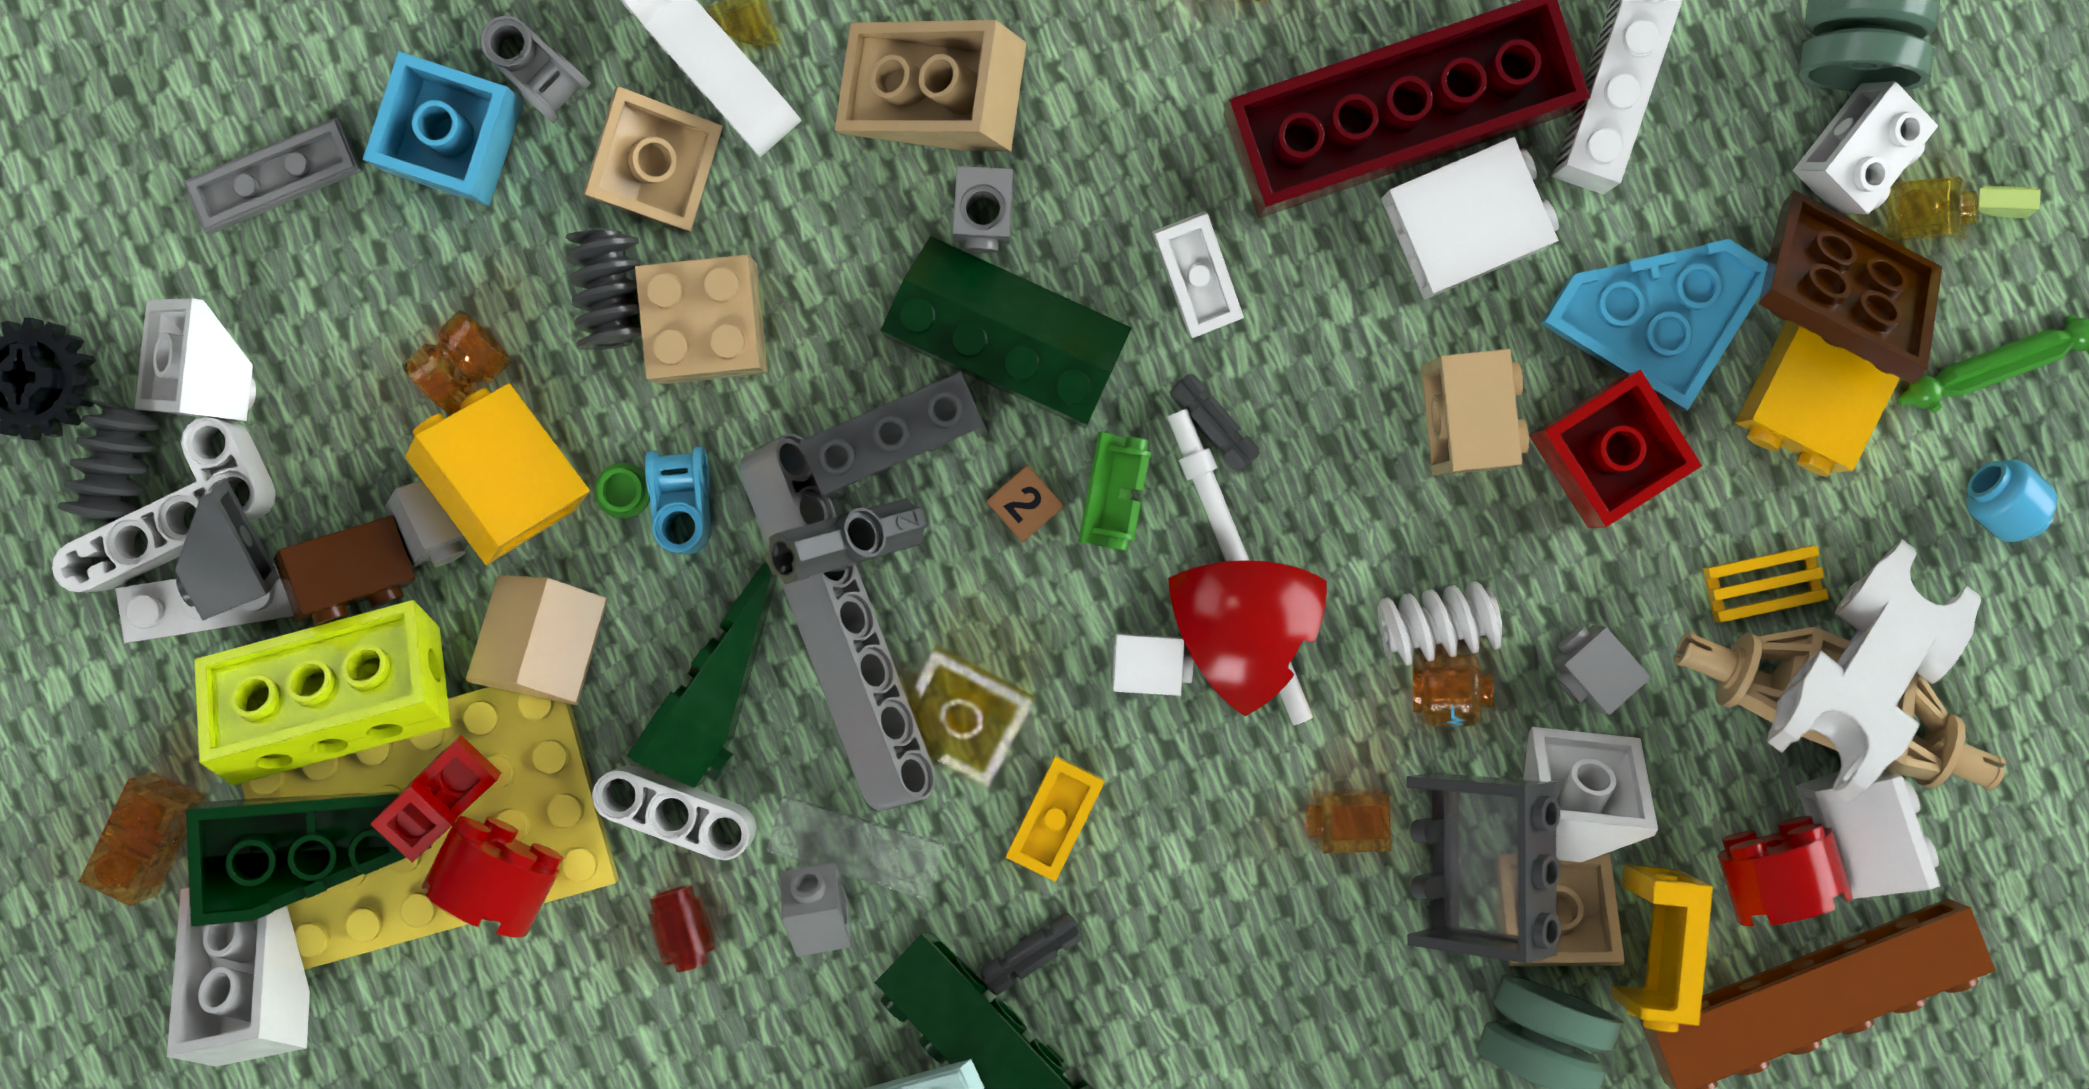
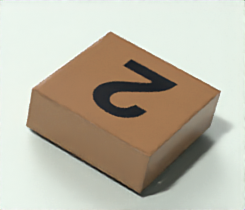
(1025, 503)

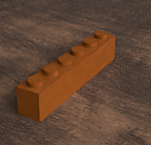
(1824, 995)

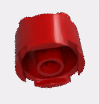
(1784, 873)
(491, 876)

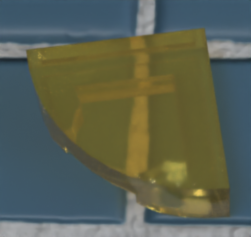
(746, 21)

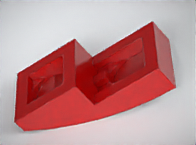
(435, 798)

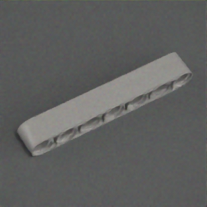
(842, 637)

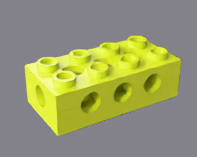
(320, 693)

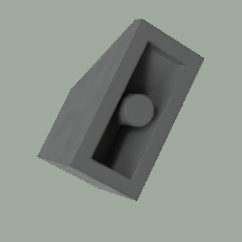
(222, 556)

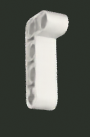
(718, 69)
(164, 518)

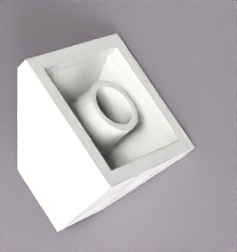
(191, 363)
(1598, 788)

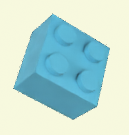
(443, 129)

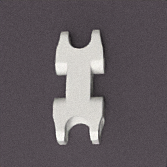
(1858, 695)

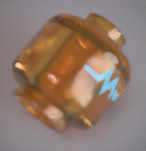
(1451, 691)

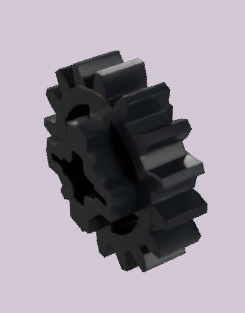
(30, 405)

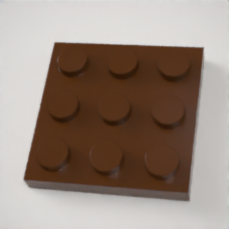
(1852, 287)

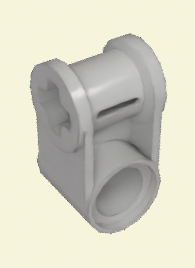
(537, 71)

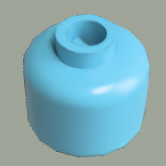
(2011, 500)

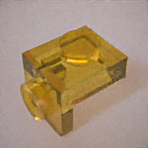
(1931, 209)

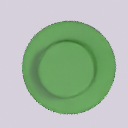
(622, 490)

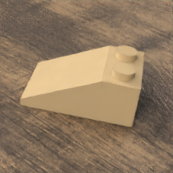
(932, 83)

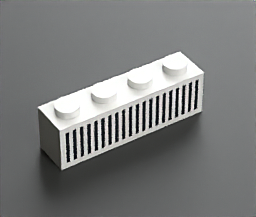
(1619, 89)

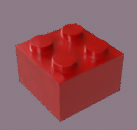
(1615, 450)

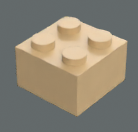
(701, 319)
(1474, 412)

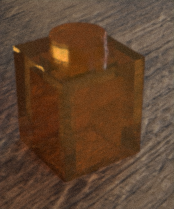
(1350, 821)

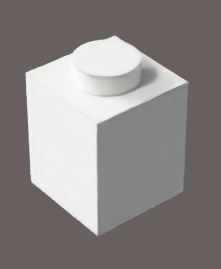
(1150, 664)

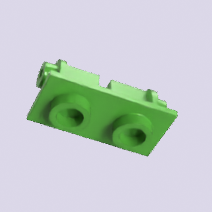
(1108, 513)

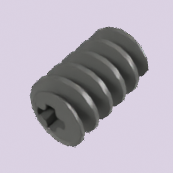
(606, 286)
(110, 462)

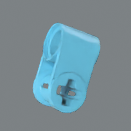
(678, 496)

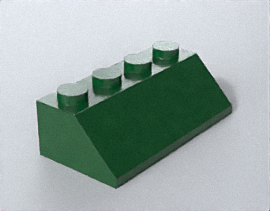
(1005, 331)

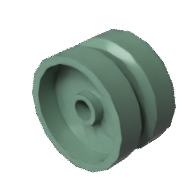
(1868, 43)
(1548, 1035)

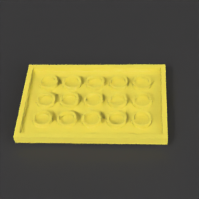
(540, 793)

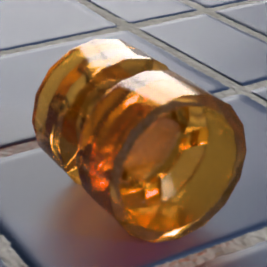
(457, 362)

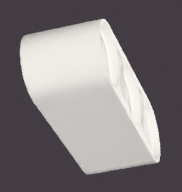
(648, 814)

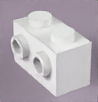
(1866, 148)

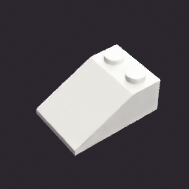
(237, 990)

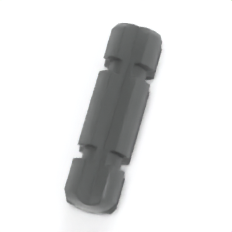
(1214, 422)
(1031, 953)

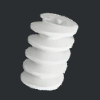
(1440, 621)

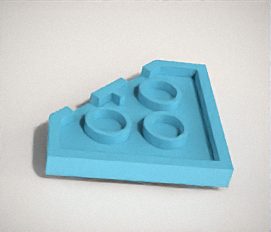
(1662, 314)

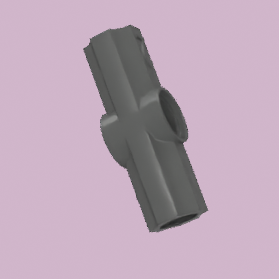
(845, 540)

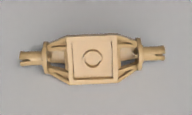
(1741, 683)

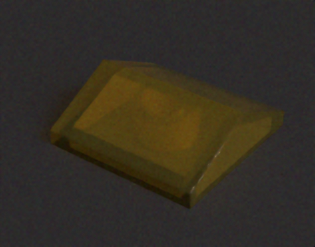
(967, 714)

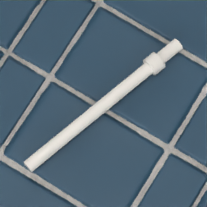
(1199, 466)

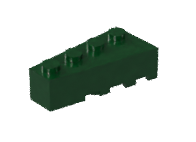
(960, 1024)

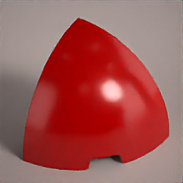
(1247, 624)

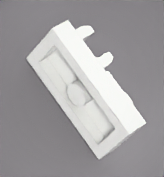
(1198, 274)

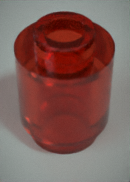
(681, 928)

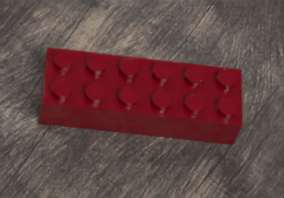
(1405, 104)

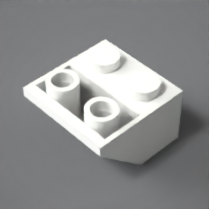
(1875, 834)

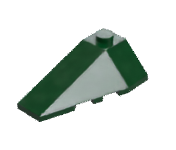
(699, 721)
(279, 850)

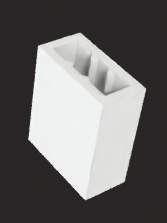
(1471, 217)

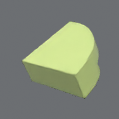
(2009, 201)

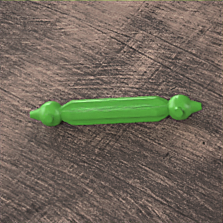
(1998, 365)

